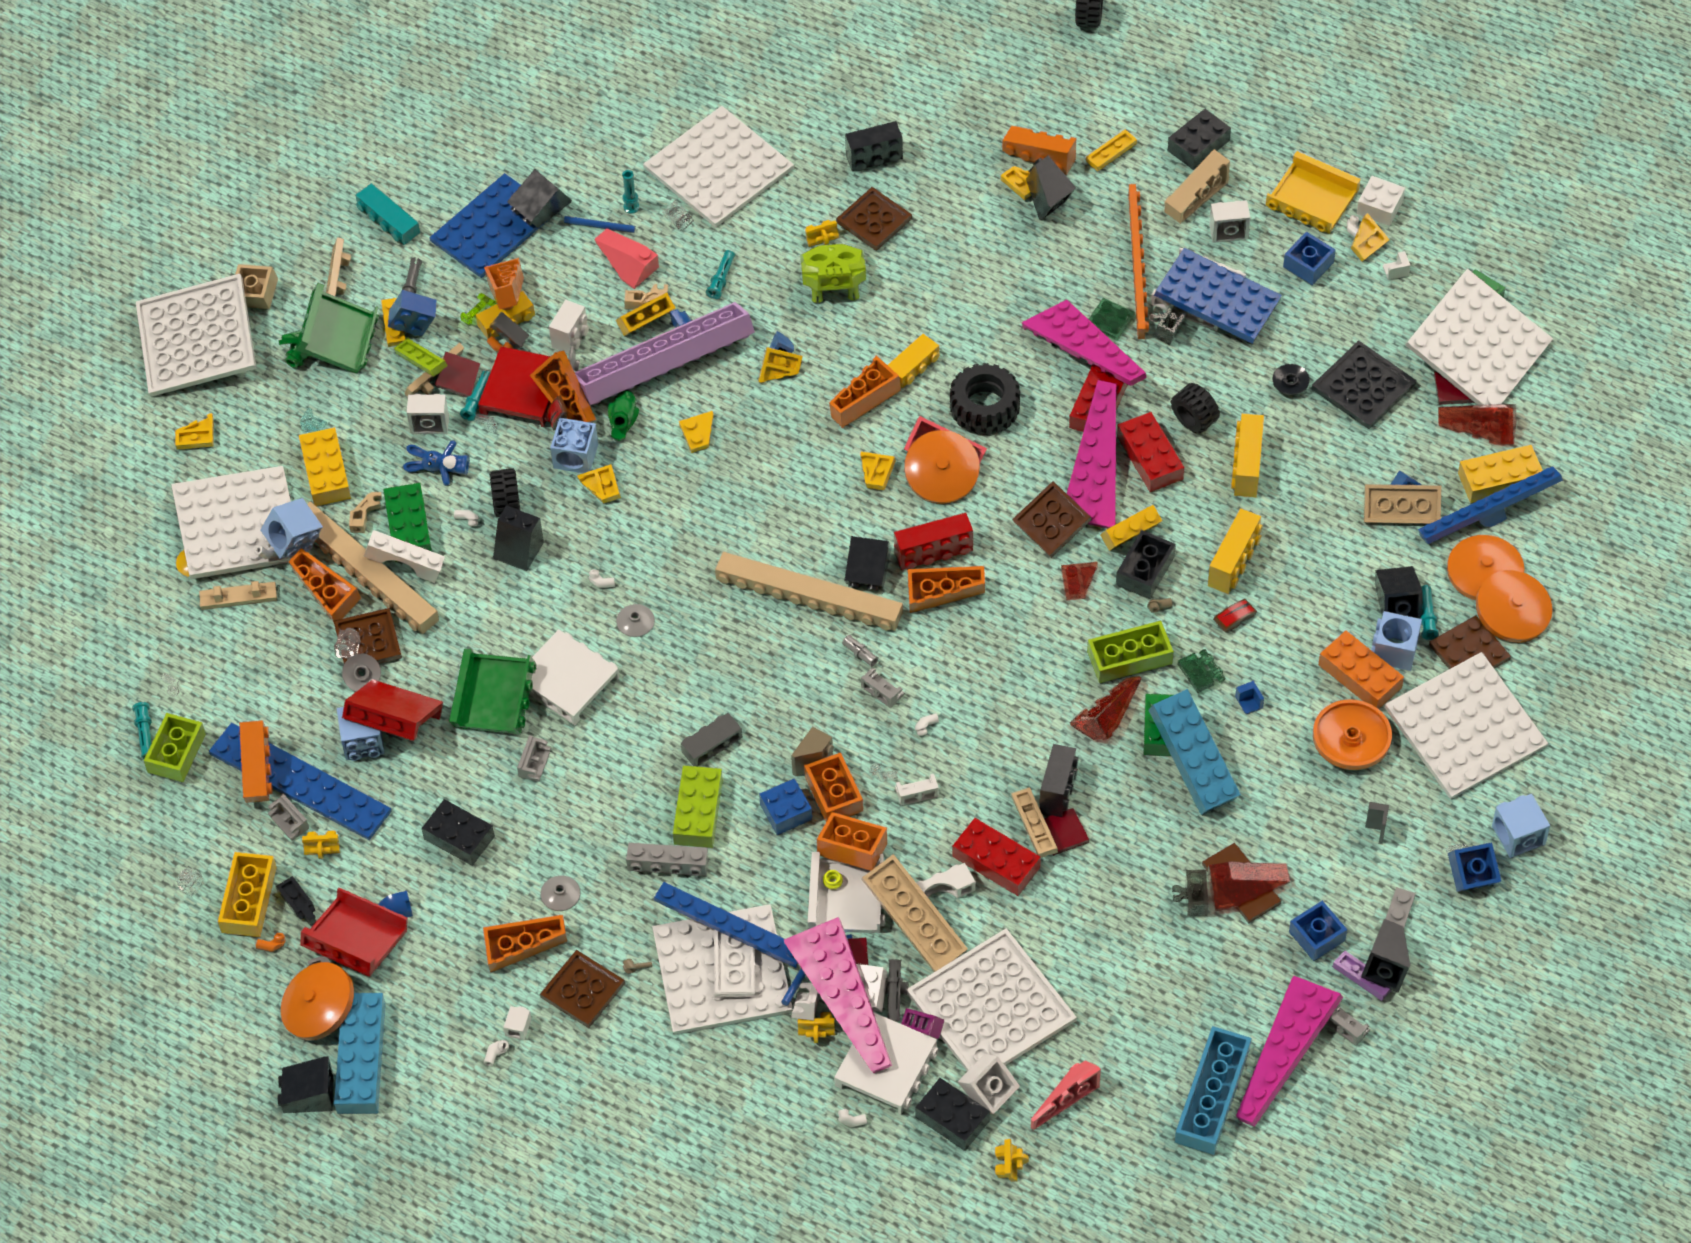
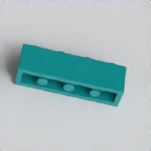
(387, 214)

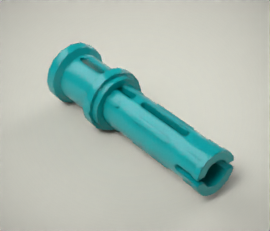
(630, 197)
(715, 285)
(469, 411)
(1428, 618)
(143, 724)

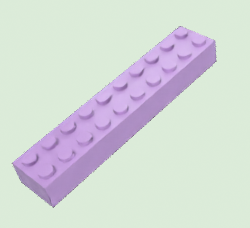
(664, 352)

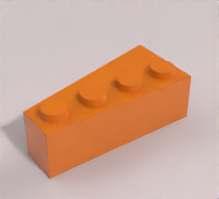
(1032, 146)
(505, 282)
(558, 378)
(326, 586)

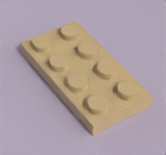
(1402, 503)

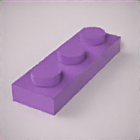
(1353, 969)

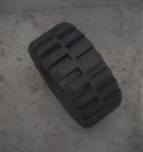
(985, 379)

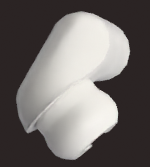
(467, 514)
(849, 1120)

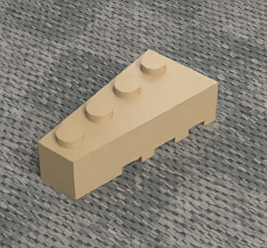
(1198, 187)

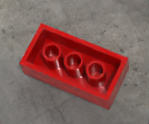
(1081, 408)
(1150, 452)
(933, 541)
(996, 856)

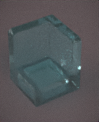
(310, 423)

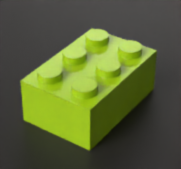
(174, 747)

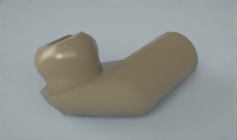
(1155, 605)

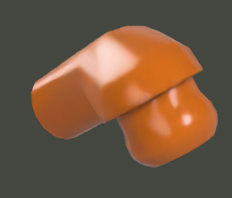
(495, 345)
(273, 945)

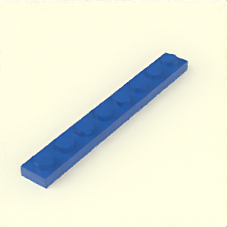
(1490, 505)
(724, 922)

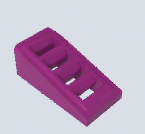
(933, 1026)

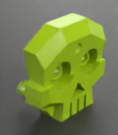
(833, 269)

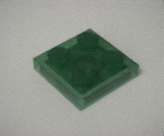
(1111, 318)

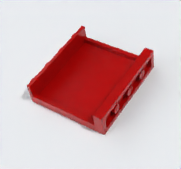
(511, 387)
(391, 709)
(355, 932)

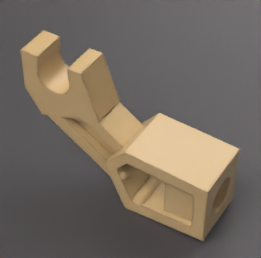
(637, 298)
(366, 505)

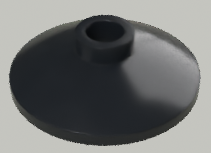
(1290, 373)

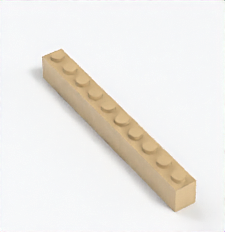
(374, 575)
(809, 591)

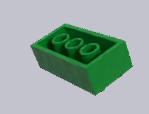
(407, 515)

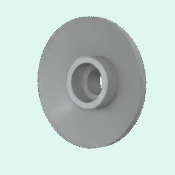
(572, 358)
(638, 626)
(351, 671)
(560, 900)

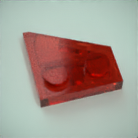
(1077, 579)

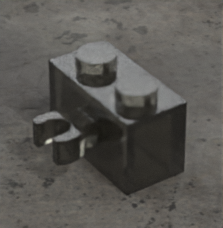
(1169, 322)
(1194, 893)

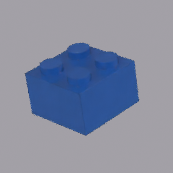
(1309, 258)
(412, 313)
(785, 806)
(1474, 867)
(1318, 930)

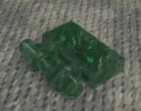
(1197, 673)

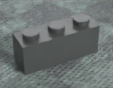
(711, 739)

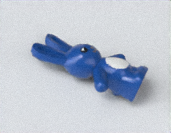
(435, 461)

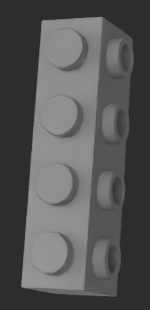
(667, 859)

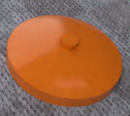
(941, 467)
(1479, 558)
(1513, 606)
(1352, 734)
(317, 1001)

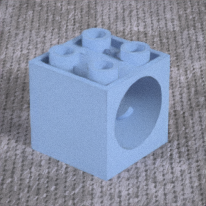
(574, 445)
(291, 528)
(1398, 627)
(359, 739)
(1520, 825)

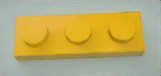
(1111, 150)
(393, 336)

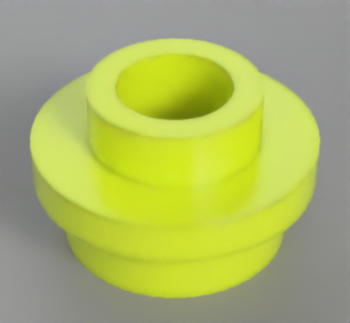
(832, 874)

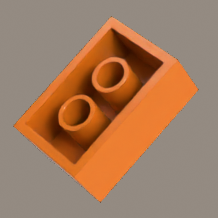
(833, 786)
(852, 841)

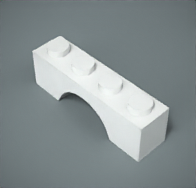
(424, 562)
(954, 881)

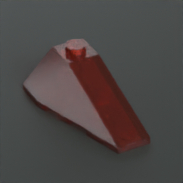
(1489, 421)
(1108, 712)
(1240, 881)

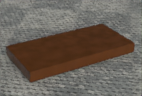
(1250, 909)

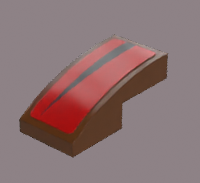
(555, 411)
(1234, 614)

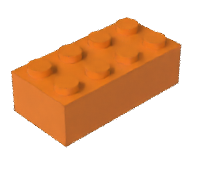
(1360, 670)

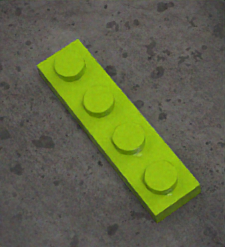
(420, 357)

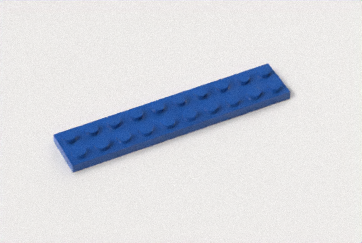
(310, 786)

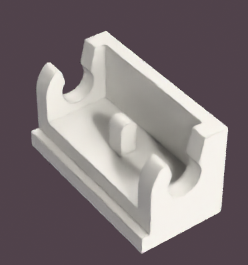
(917, 791)
(806, 1003)

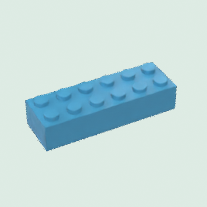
(1194, 751)
(360, 1056)
(1213, 1090)

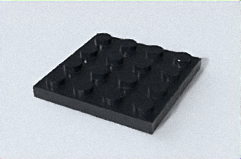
(1363, 384)

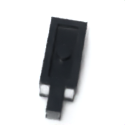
(297, 900)

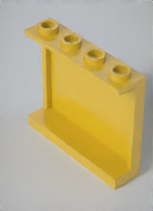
(1313, 192)

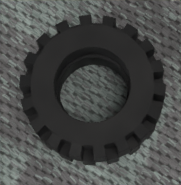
(1088, 13)
(1195, 408)
(504, 490)

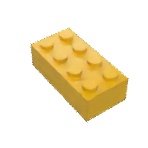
(1247, 455)
(324, 467)
(1497, 471)
(1235, 551)
(247, 894)

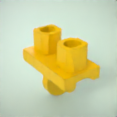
(822, 233)
(321, 844)
(818, 1027)
(1012, 1158)

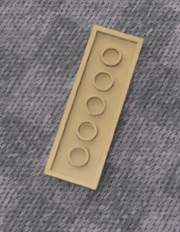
(914, 913)

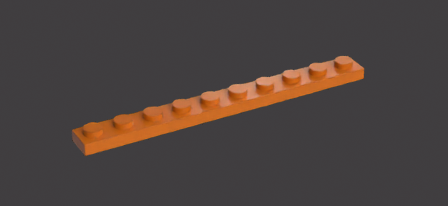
(1138, 267)

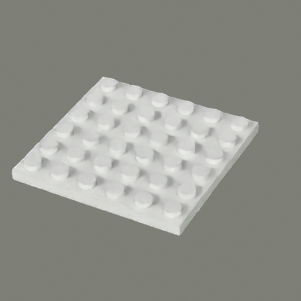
(718, 166)
(195, 335)
(1478, 341)
(224, 519)
(1466, 725)
(687, 974)
(992, 1002)

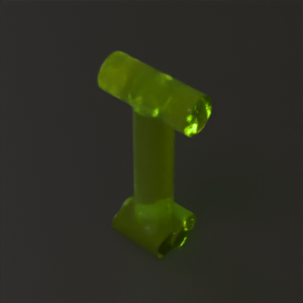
(485, 300)

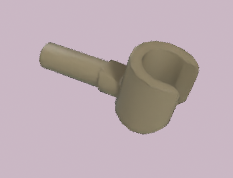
(630, 967)

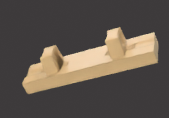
(338, 258)
(423, 381)
(238, 595)
(1034, 822)

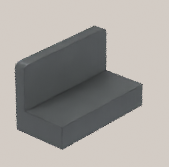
(509, 330)
(1377, 818)

